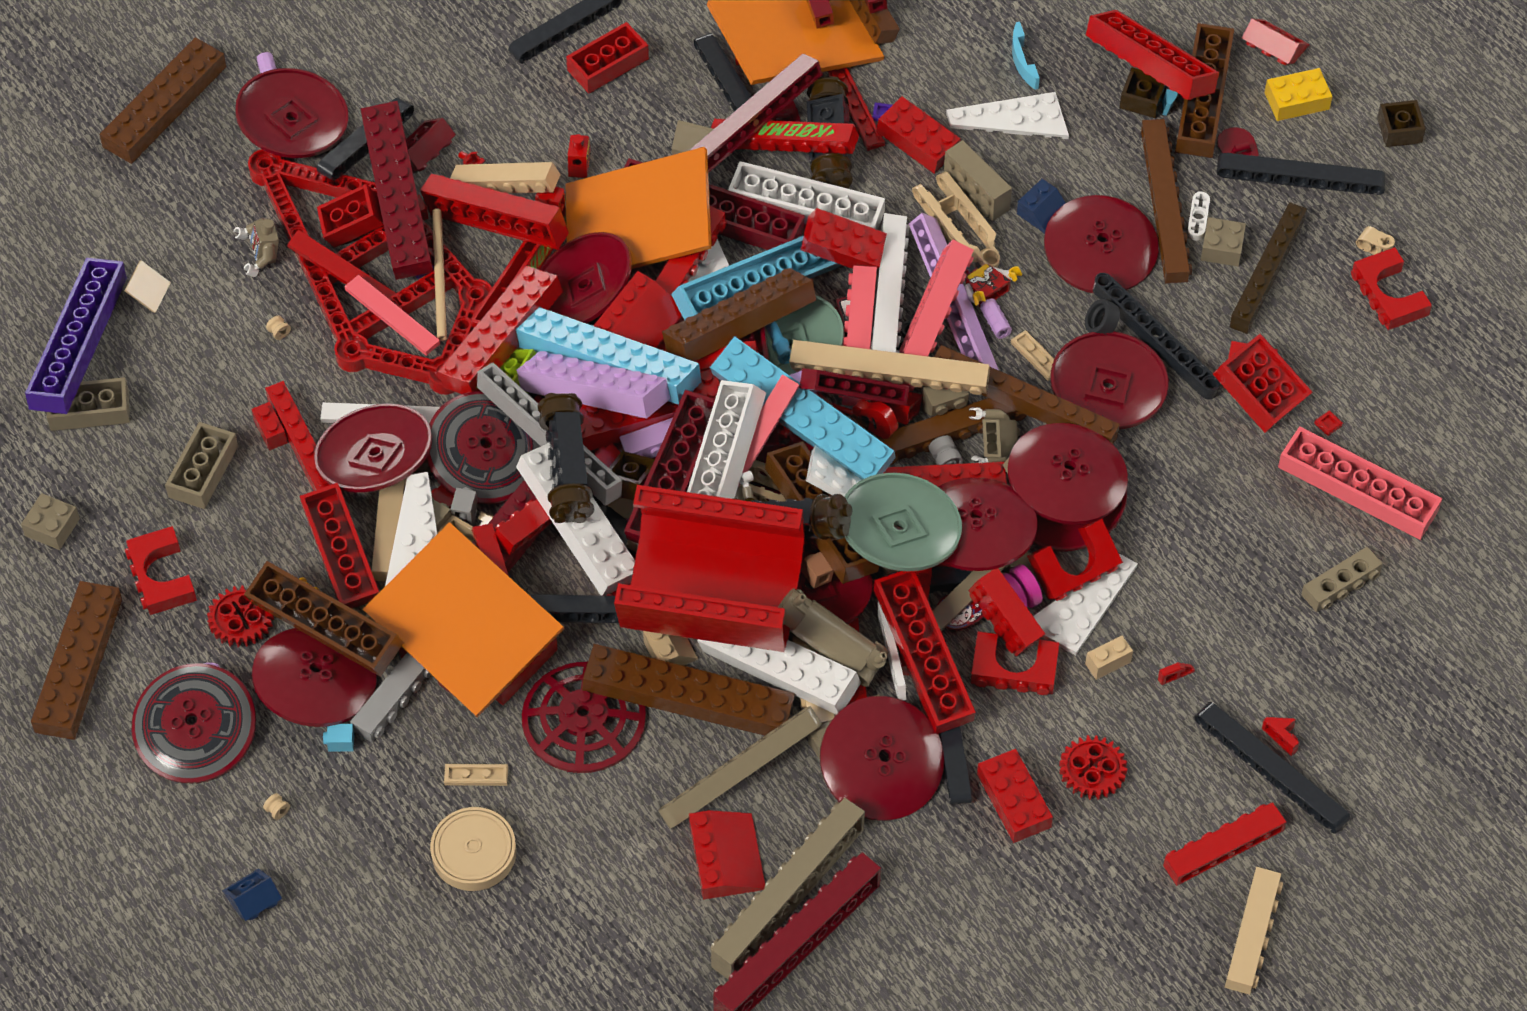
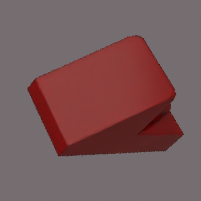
(1279, 731)

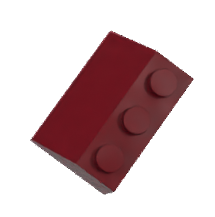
(428, 141)

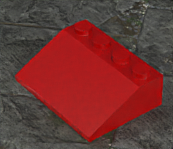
(641, 312)
(1262, 383)
(726, 853)

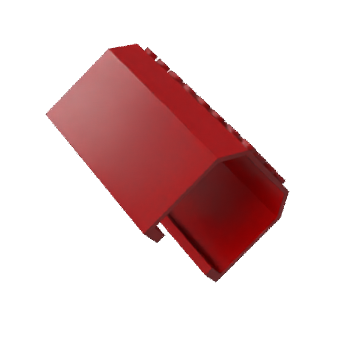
(712, 568)

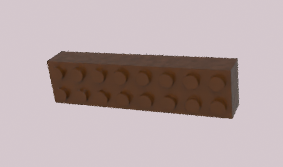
(163, 100)
(1202, 114)
(739, 315)
(789, 472)
(324, 618)
(76, 660)

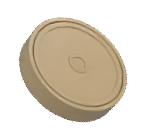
(473, 848)

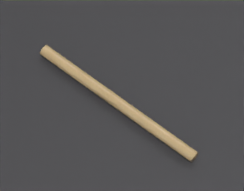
(439, 275)

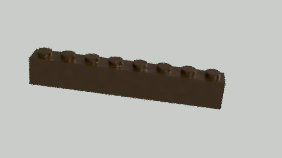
(1268, 268)

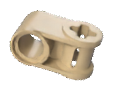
(1374, 241)

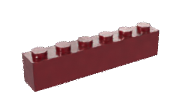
(854, 387)

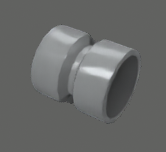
(944, 451)

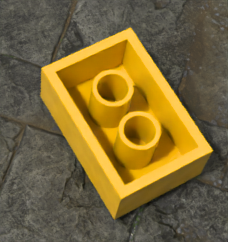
(1298, 94)

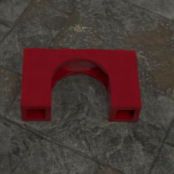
(823, 13)

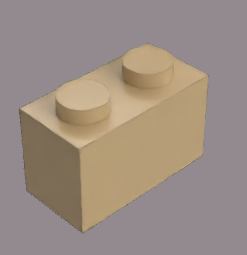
(1109, 657)

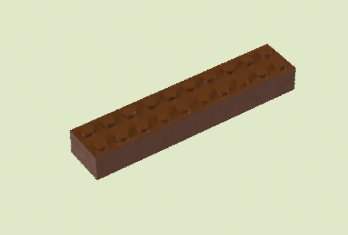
(686, 691)

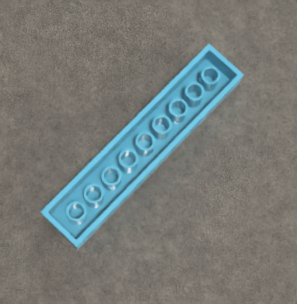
(738, 277)
(575, 339)
(807, 413)

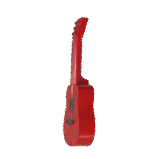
(877, 414)

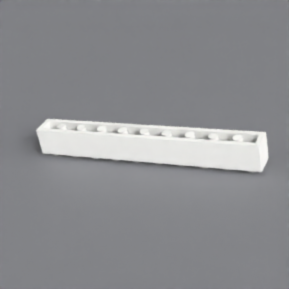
(890, 284)

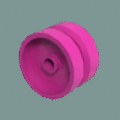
(1024, 585)

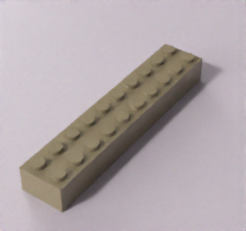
(788, 887)

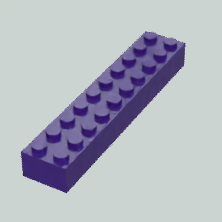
(76, 336)

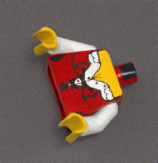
(988, 282)

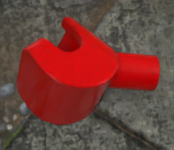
(471, 158)

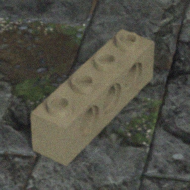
(1363, 561)

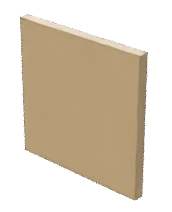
(147, 286)

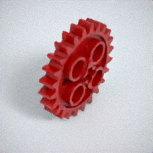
(223, 624)
(1105, 780)

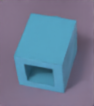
(339, 738)

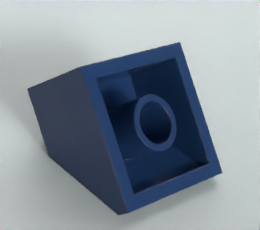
(1040, 204)
(252, 894)

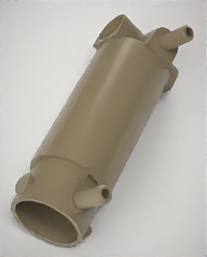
(832, 636)

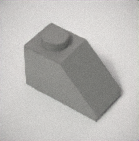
(465, 505)

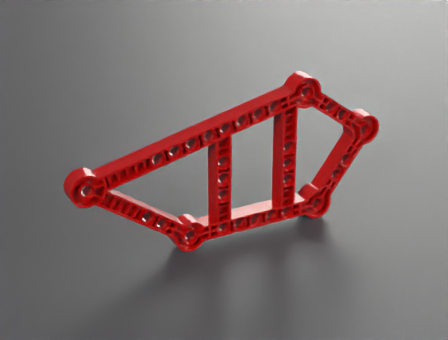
(352, 335)

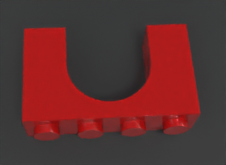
(1391, 311)
(1102, 558)
(158, 595)
(1037, 679)

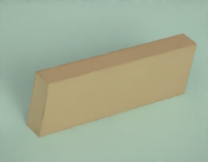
(1034, 353)
(476, 774)

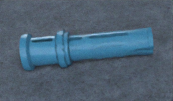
(779, 344)

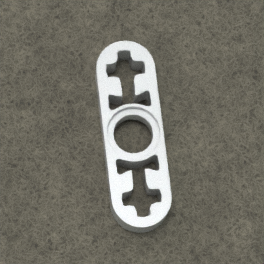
(1198, 210)

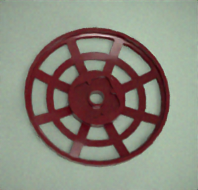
(579, 725)

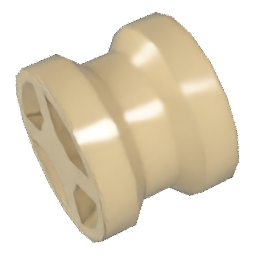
(278, 327)
(276, 806)

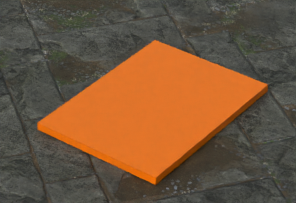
(776, 32)
(651, 206)
(463, 619)

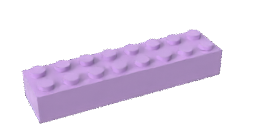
(594, 384)

